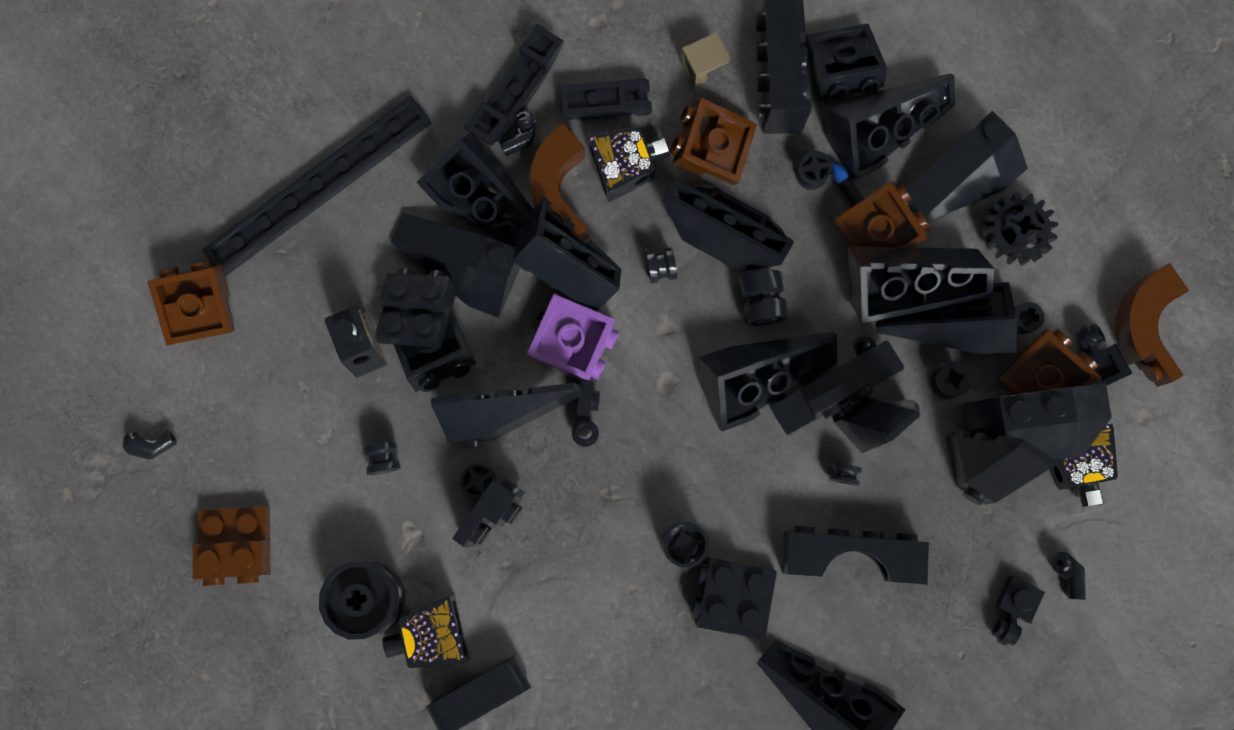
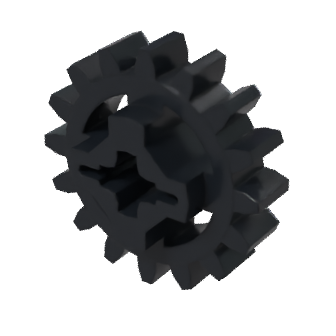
(1008, 230)

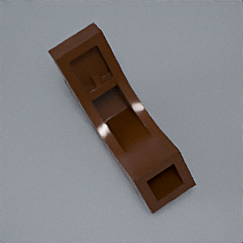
(551, 163)
(1138, 324)

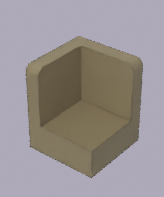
(703, 57)

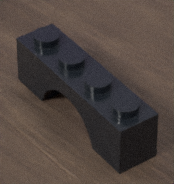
(898, 560)

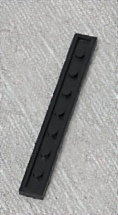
(317, 186)

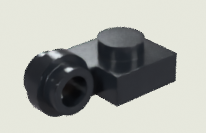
(1110, 360)
(586, 404)
(1019, 602)

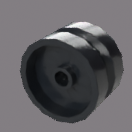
(341, 601)

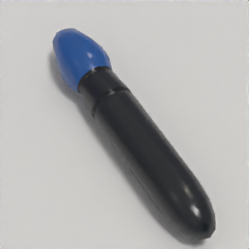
(841, 177)

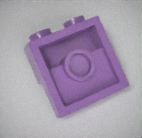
(573, 339)

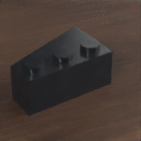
(564, 260)

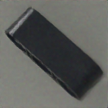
(479, 696)

